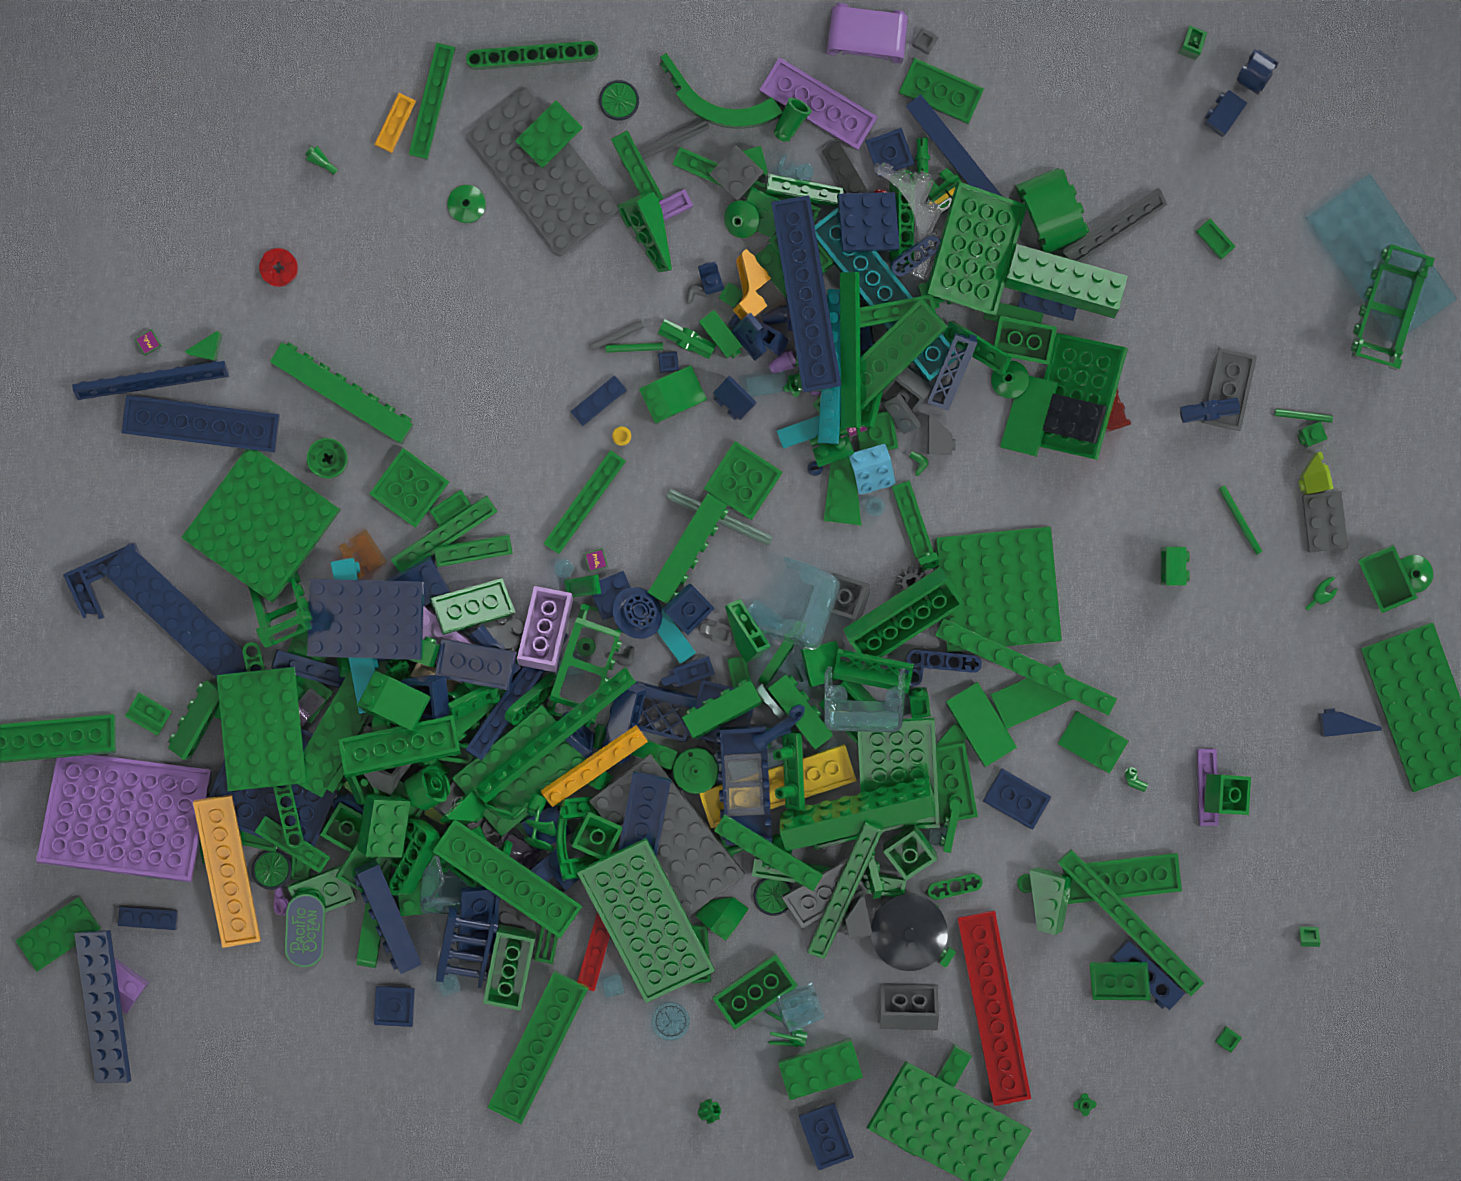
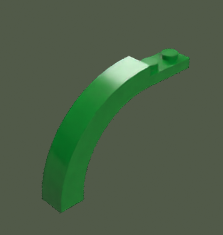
(719, 116)

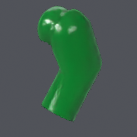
(1133, 781)

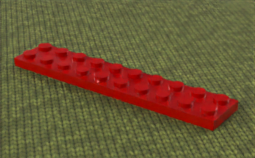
(994, 1008)

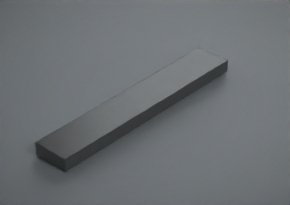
(1116, 226)

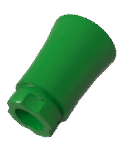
(791, 119)

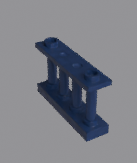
(452, 937)

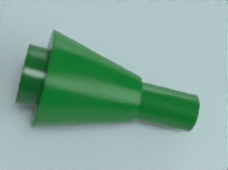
(318, 158)

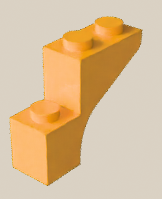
(752, 279)

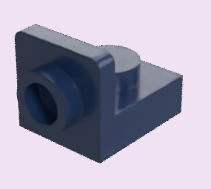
(710, 278)

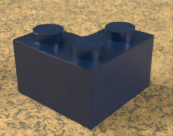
(549, 870)

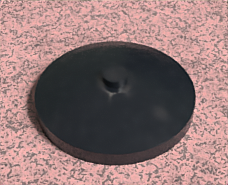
(909, 932)

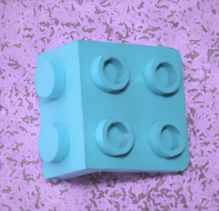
(872, 469)

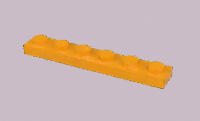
(594, 766)

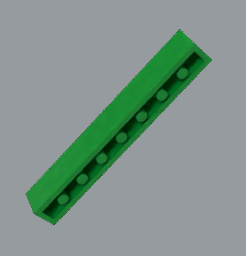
(341, 392)

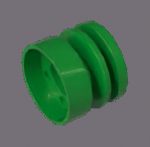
(316, 455)

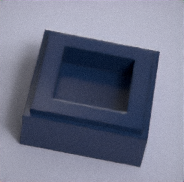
(668, 362)

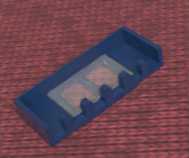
(744, 779)

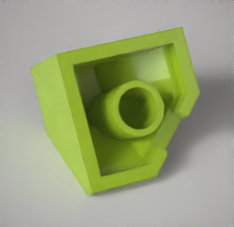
(1315, 476)

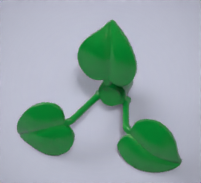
(534, 808)

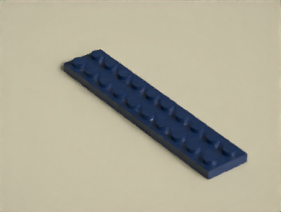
(806, 294)
(176, 613)

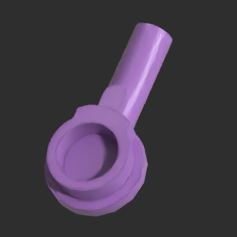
(280, 902)

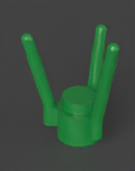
(796, 1037)

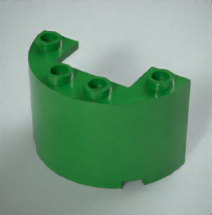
(1053, 210)

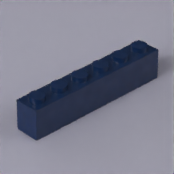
(387, 917)

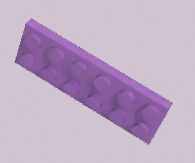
(829, 108)

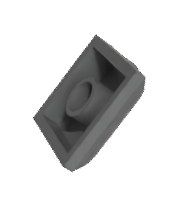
(851, 597)

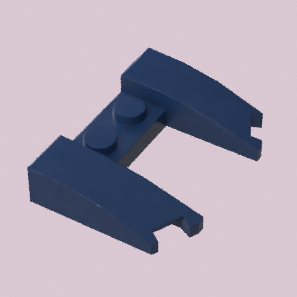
(80, 582)

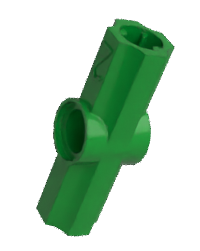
(686, 339)

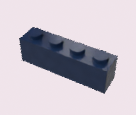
(624, 715)

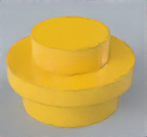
(621, 436)

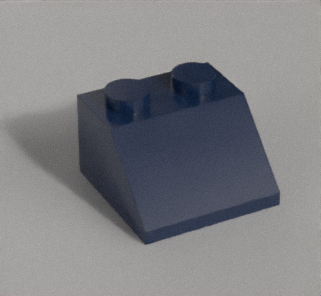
(734, 398)
(436, 688)

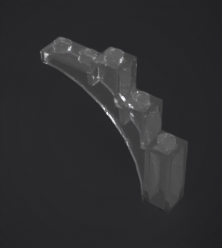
(925, 213)

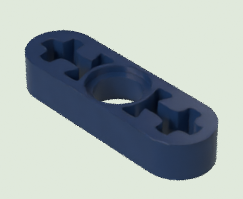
(924, 243)

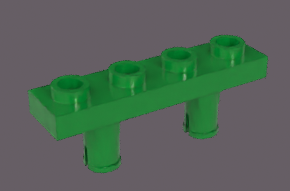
(793, 771)

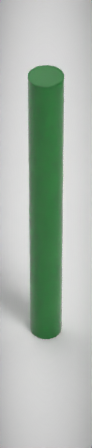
(1240, 520)

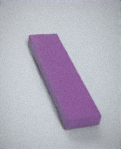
(1205, 765)

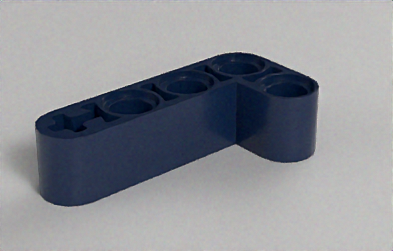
(943, 663)

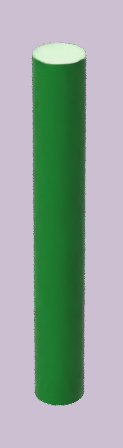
(634, 347)
(1303, 415)

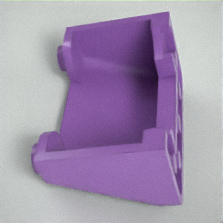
(867, 33)

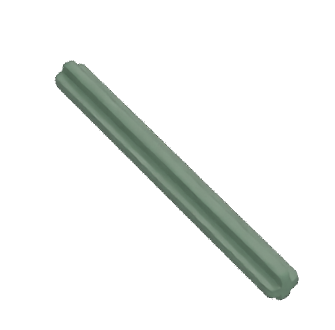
(727, 521)

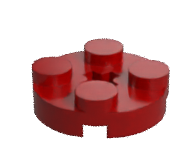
(270, 274)

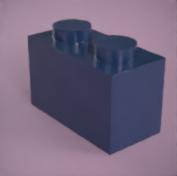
(1225, 112)

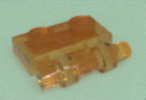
(367, 549)

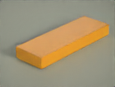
(395, 122)

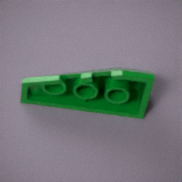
(647, 221)

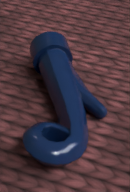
(780, 729)

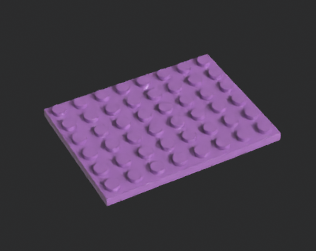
(123, 817)

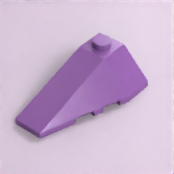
(130, 985)

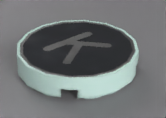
(771, 701)

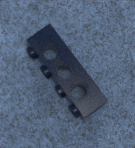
(1172, 992)

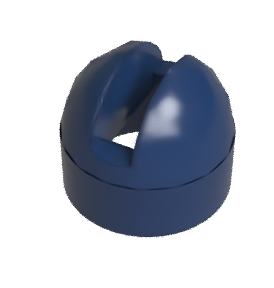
(814, 472)

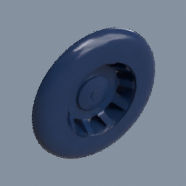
(643, 608)

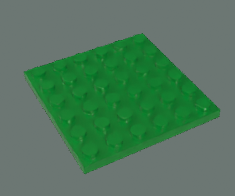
(261, 524)
(1005, 585)

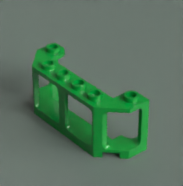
(1405, 315)
(265, 631)
(569, 660)

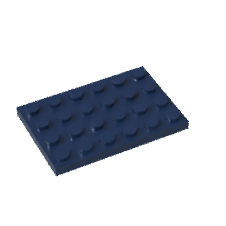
(366, 619)

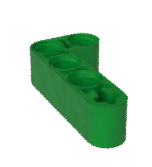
(415, 858)

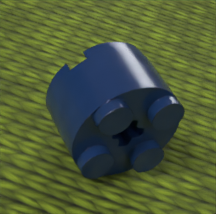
(1258, 71)

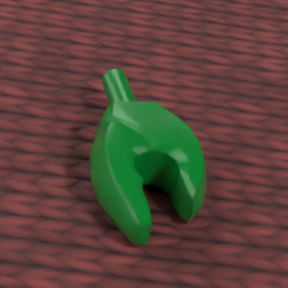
(1320, 595)

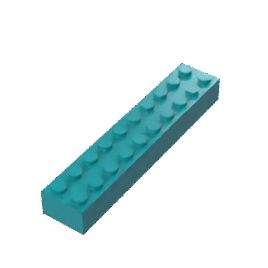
(877, 286)

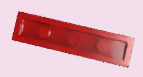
(594, 954)

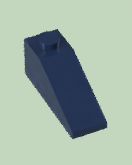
(772, 339)
(1339, 723)

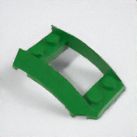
(572, 809)

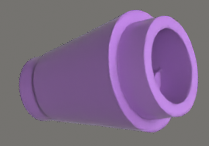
(784, 362)

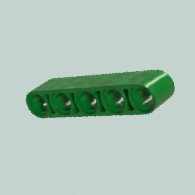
(905, 226)

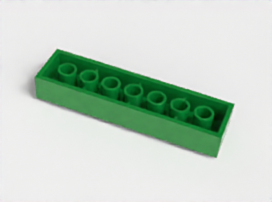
(847, 814)

